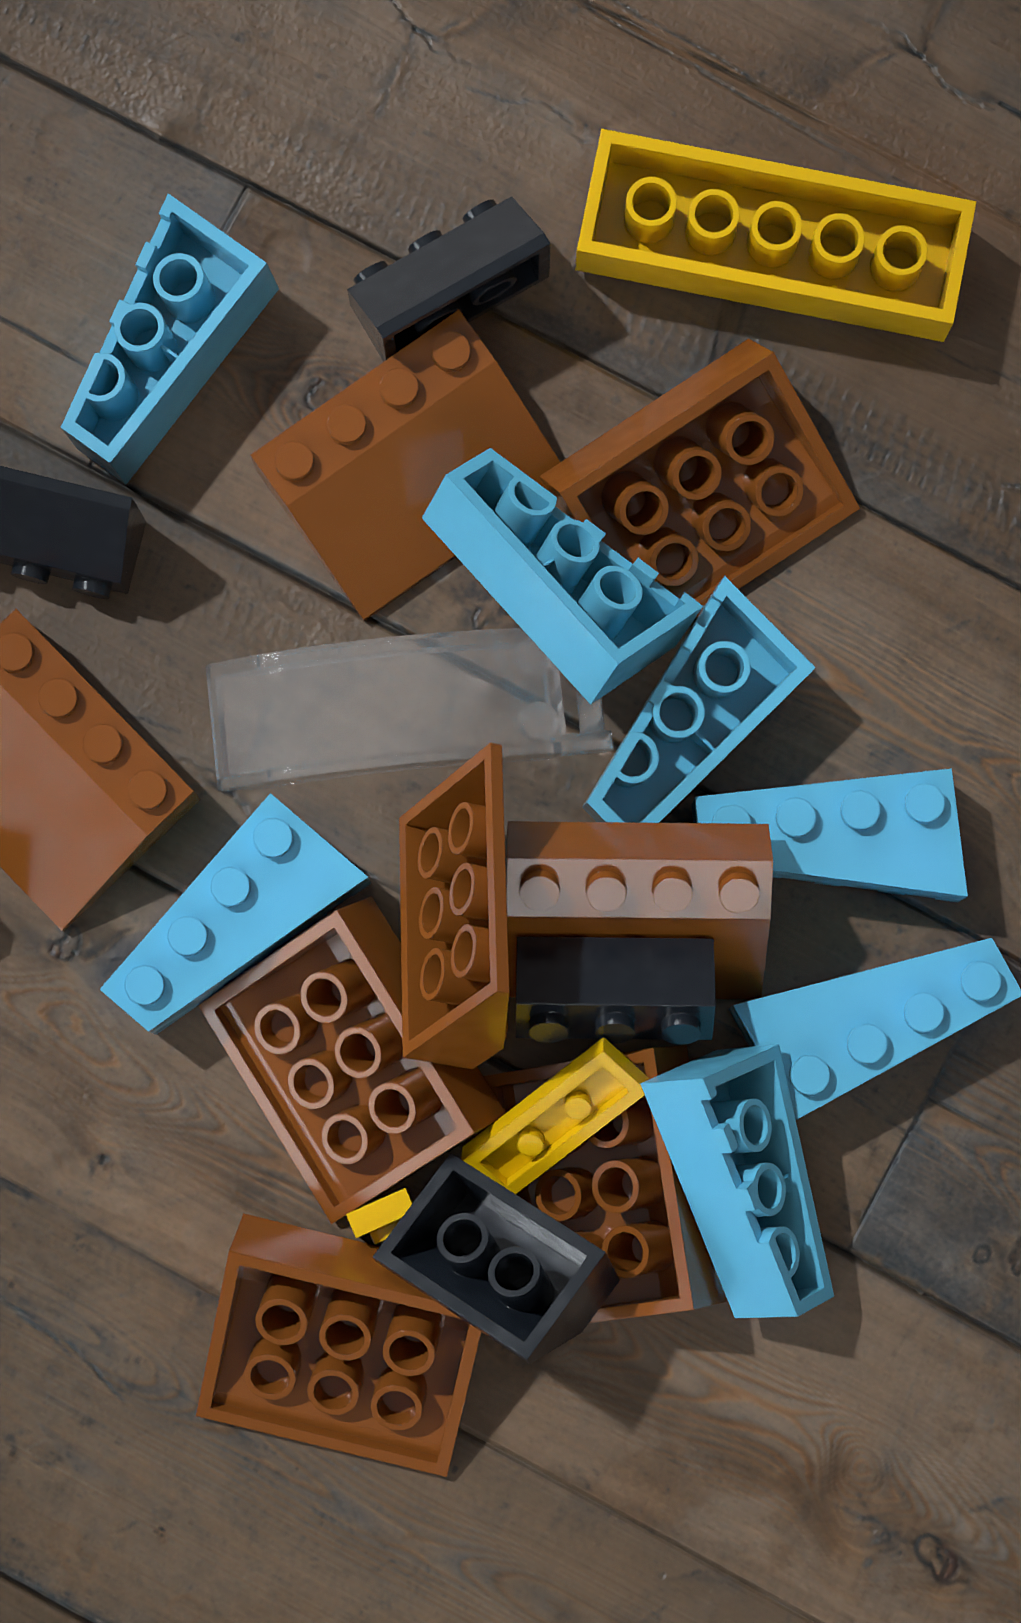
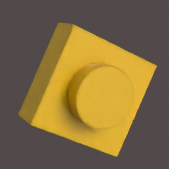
(380, 1216)

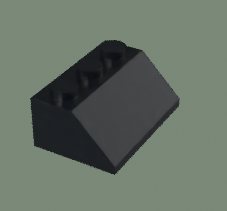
(465, 270)
(68, 533)
(615, 989)
(498, 1262)

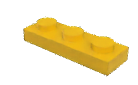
(556, 1117)

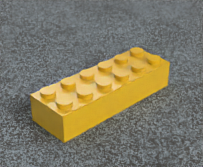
(775, 235)

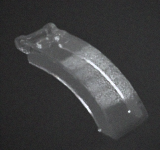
(390, 708)

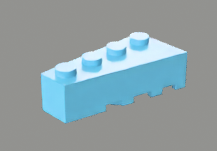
(166, 338)
(556, 576)
(706, 702)
(858, 833)
(242, 907)
(874, 1019)
(745, 1177)

